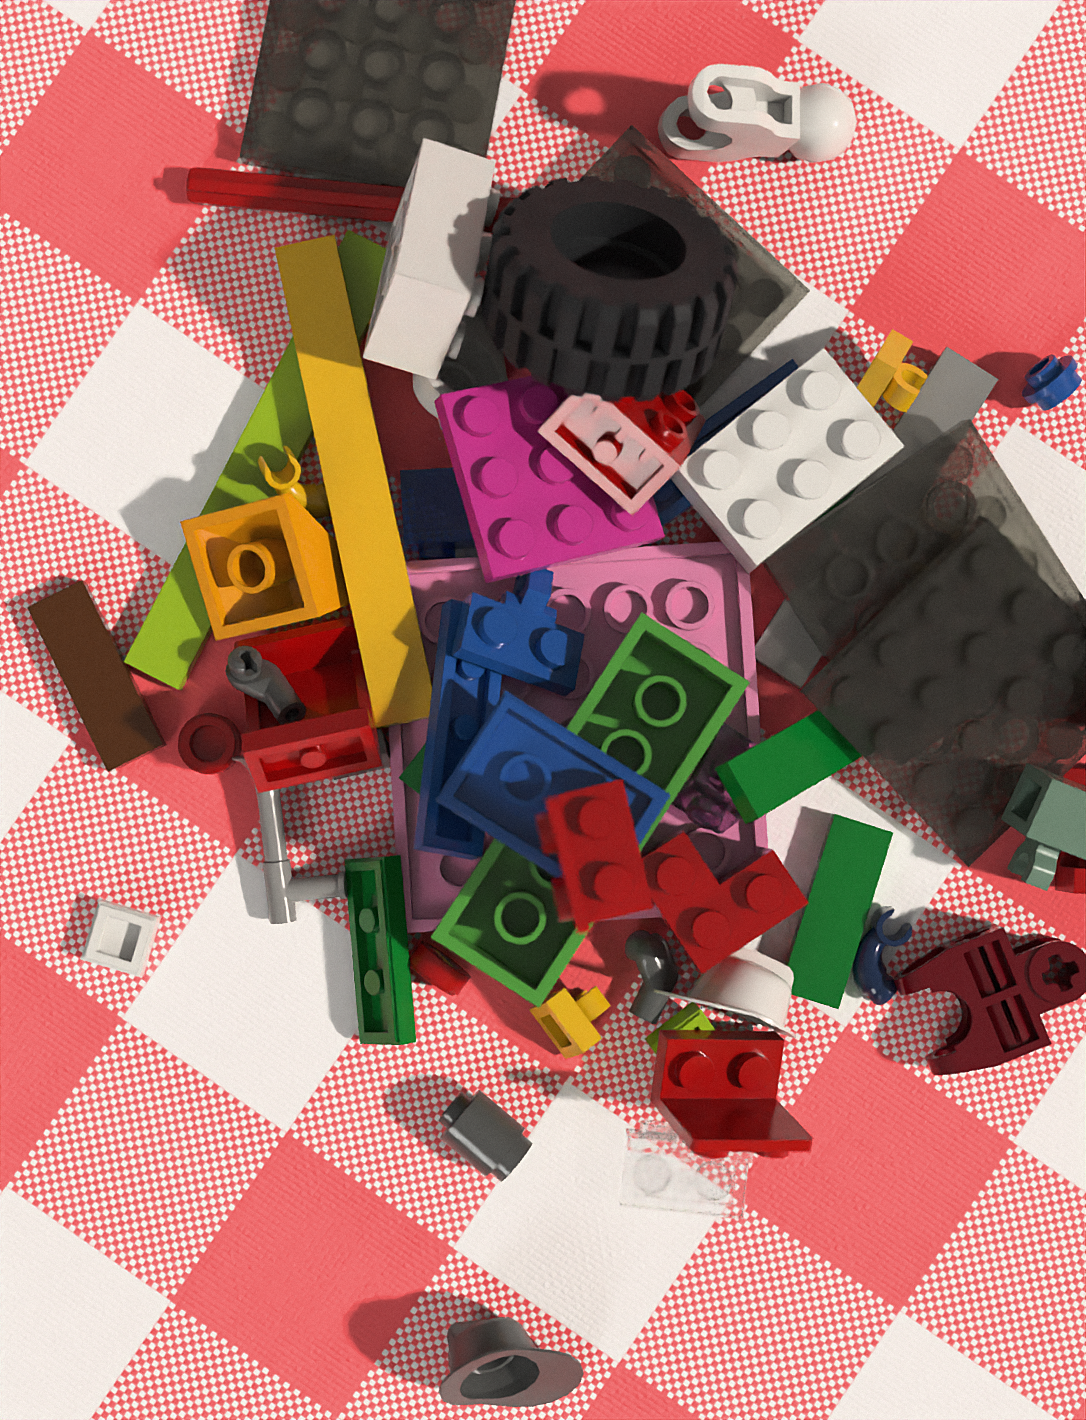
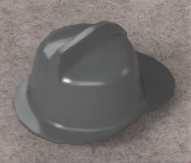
(501, 1366)

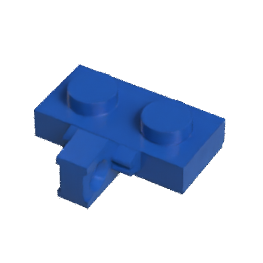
(520, 635)

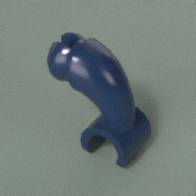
(868, 965)

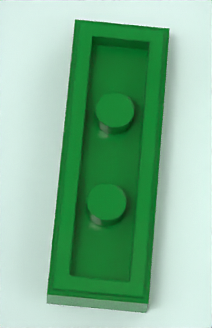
(784, 766)
(837, 909)
(380, 950)

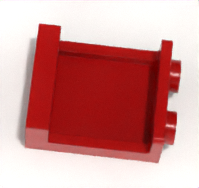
(339, 722)

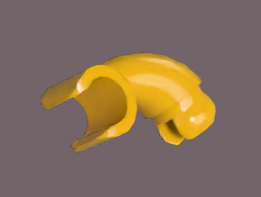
(310, 496)

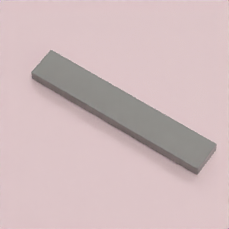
(949, 395)

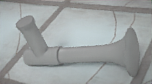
(280, 886)

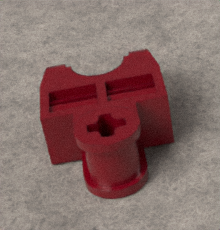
(997, 993)

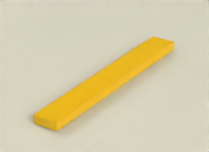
(356, 481)

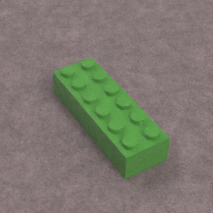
(649, 712)

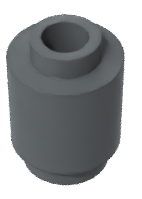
(484, 1135)

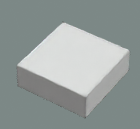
(121, 938)

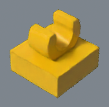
(888, 377)
(569, 1019)

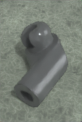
(265, 683)

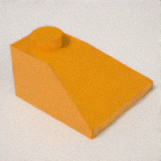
(264, 566)

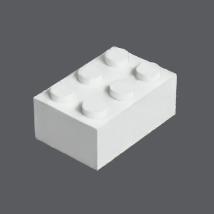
(433, 260)
(786, 460)

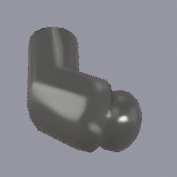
(657, 971)

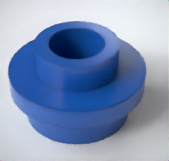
(1051, 381)

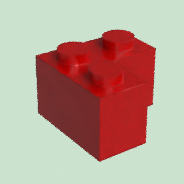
(722, 914)

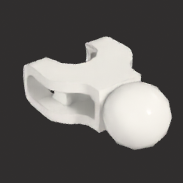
(758, 117)

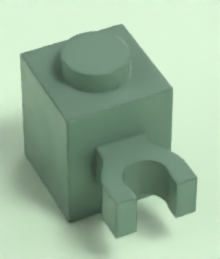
(1052, 819)

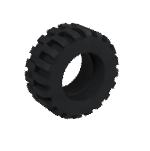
(608, 288)

